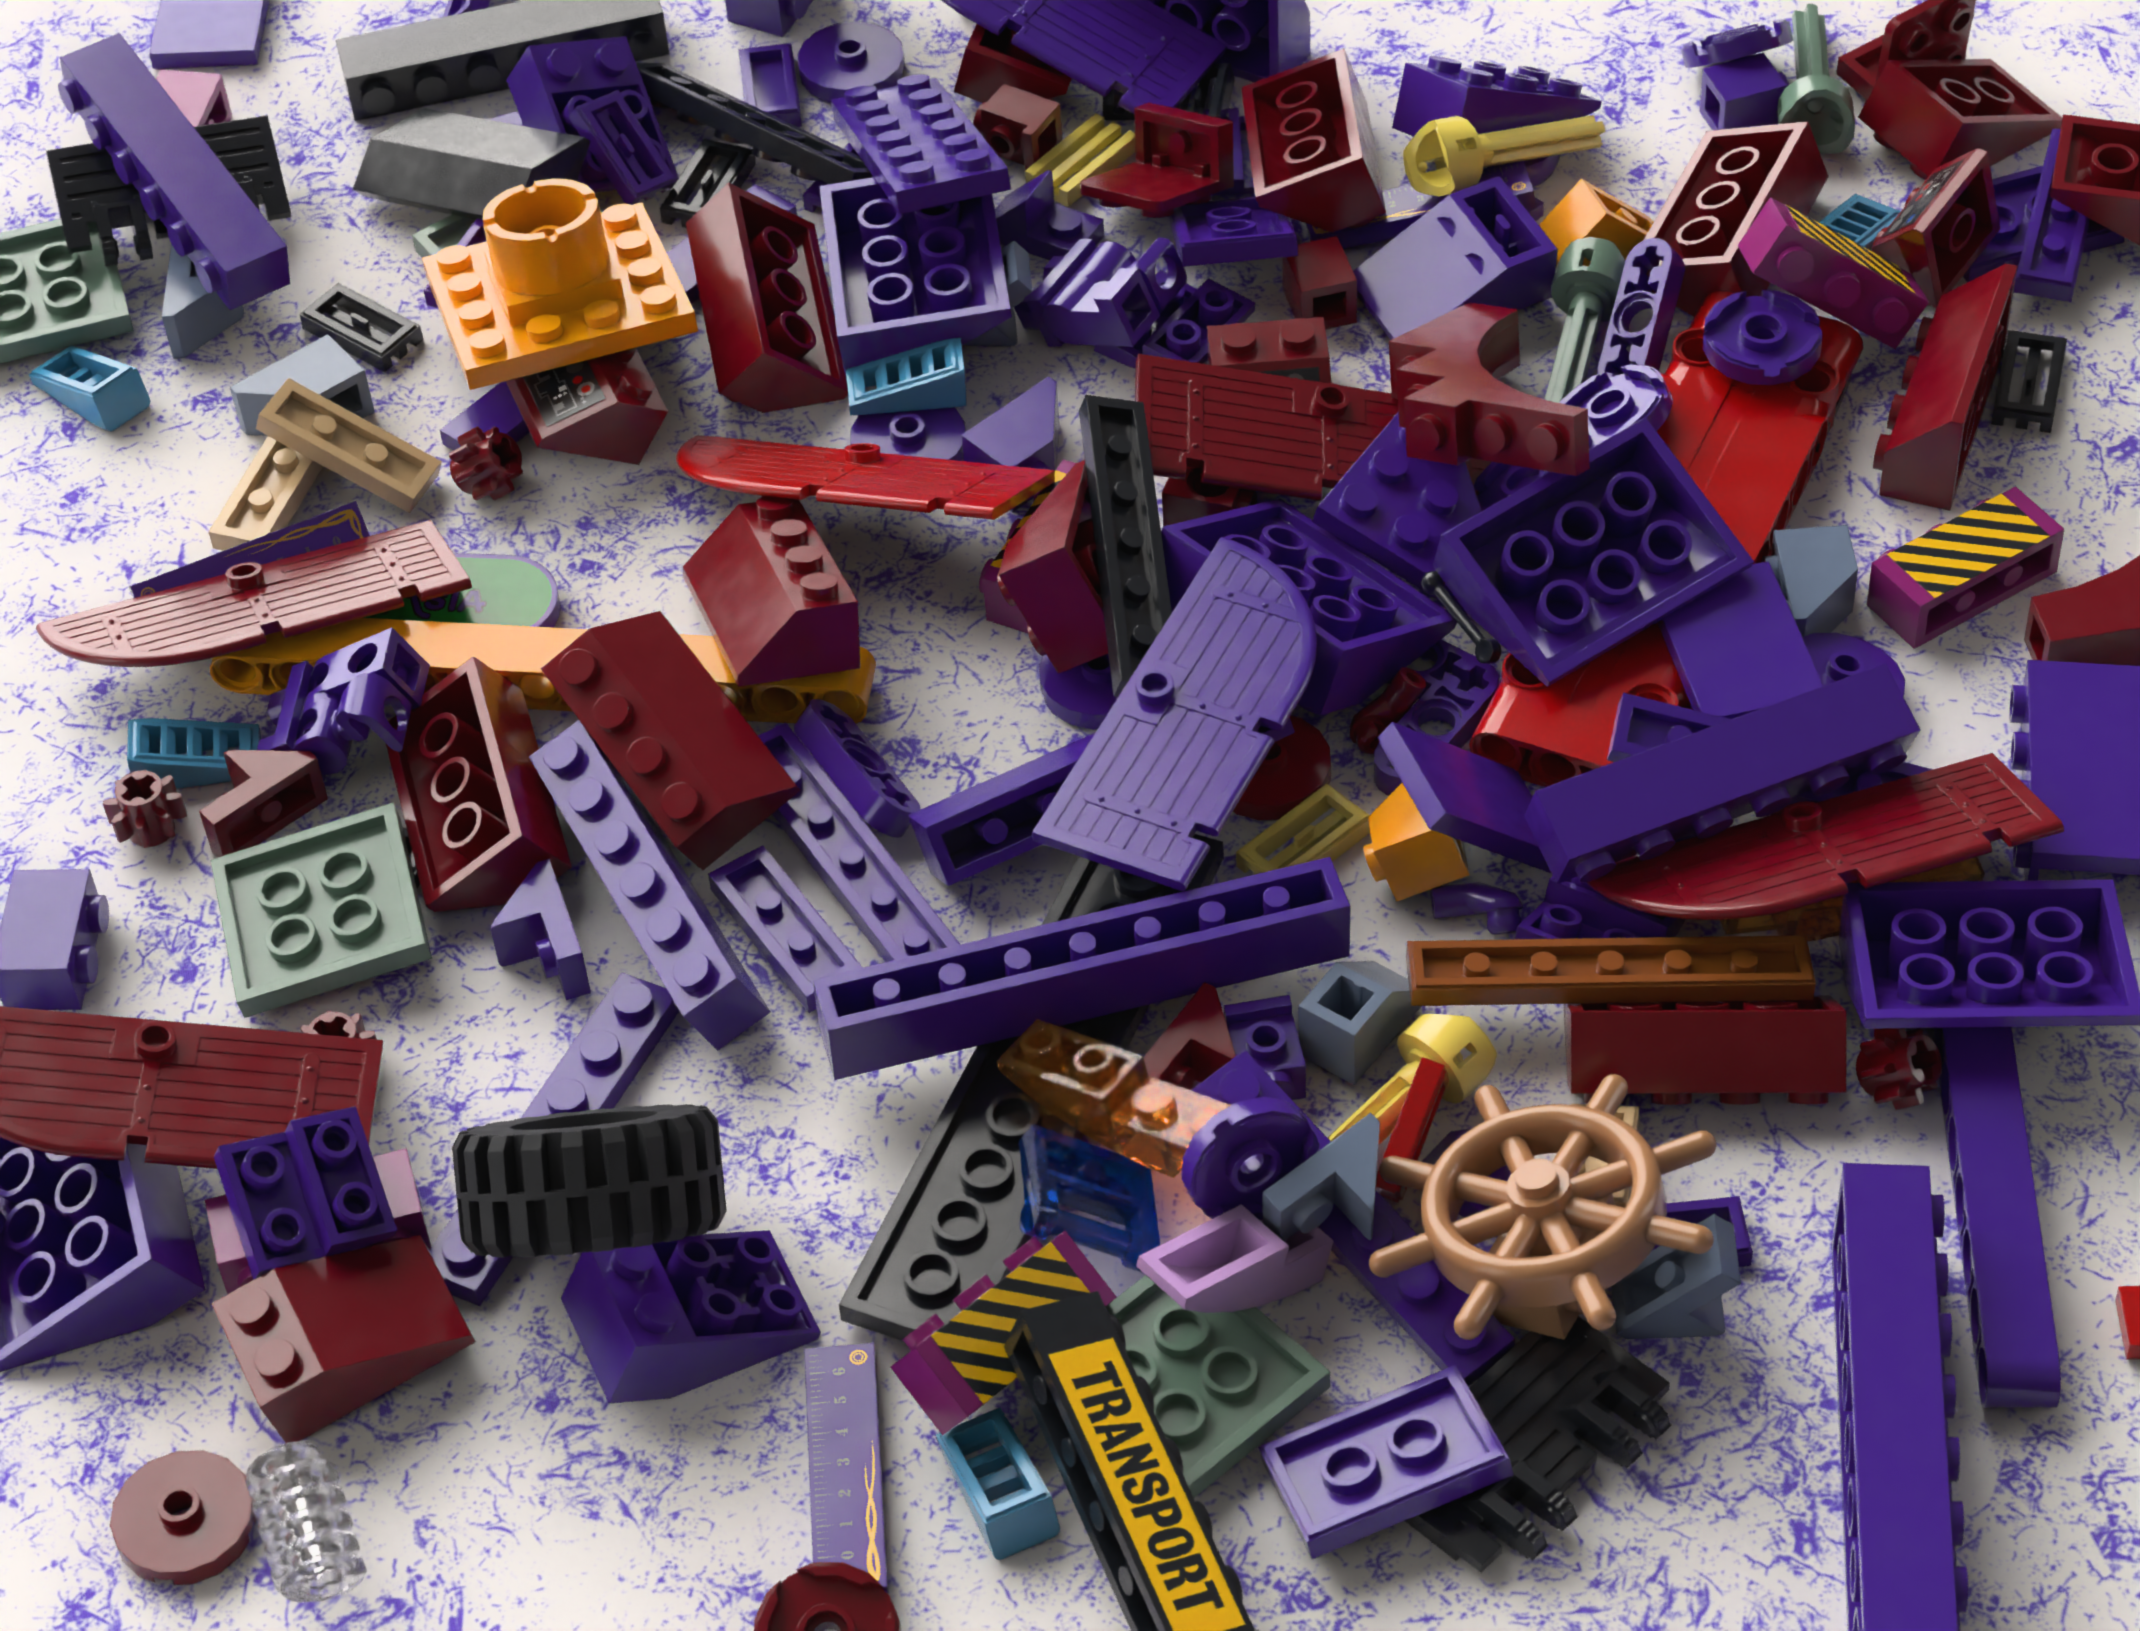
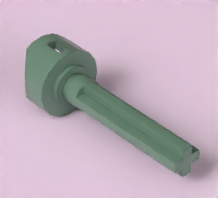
(1814, 93)
(1587, 299)

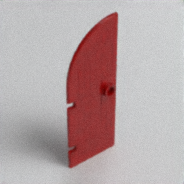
(860, 476)

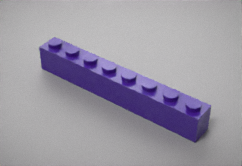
(1082, 967)

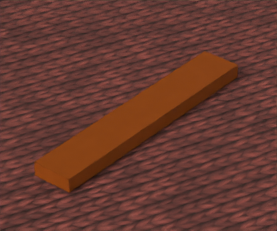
(1609, 970)

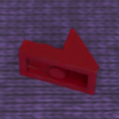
(267, 796)
(1193, 1043)

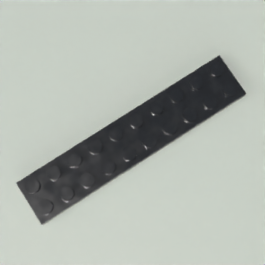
(966, 1186)

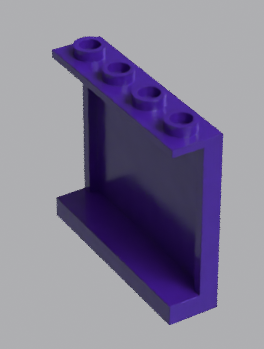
(2082, 763)

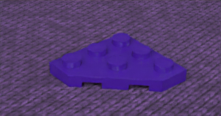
(1398, 506)

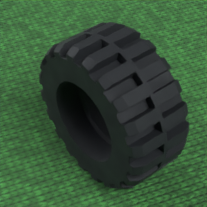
(589, 1180)

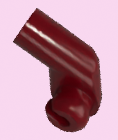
(1385, 709)

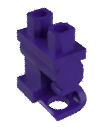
(1098, 290)
(346, 698)

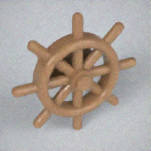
(1554, 1229)

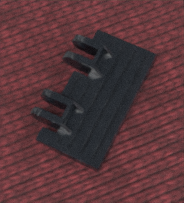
(97, 200)
(1541, 1407)

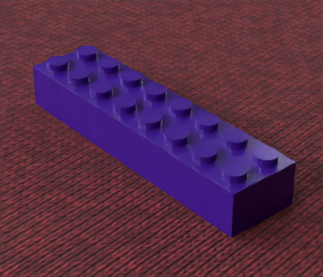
(1895, 1403)

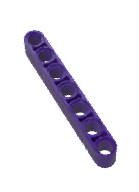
(1998, 1219)

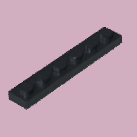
(746, 124)
(1125, 530)

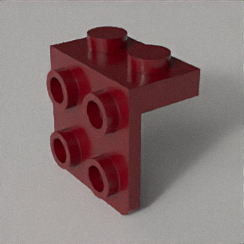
(1922, 33)
(1177, 163)

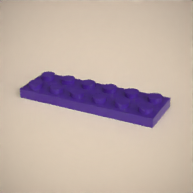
(919, 144)

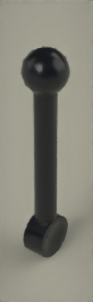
(1486, 650)

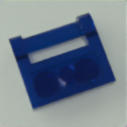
(1091, 1181)

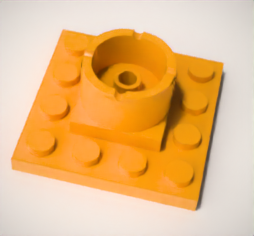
(555, 284)

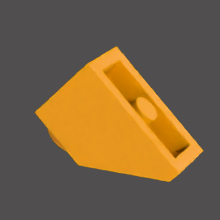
(1596, 214)
(1408, 851)

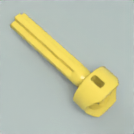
(1463, 153)
(1439, 1040)

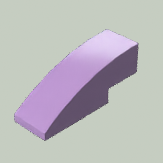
(1236, 1263)

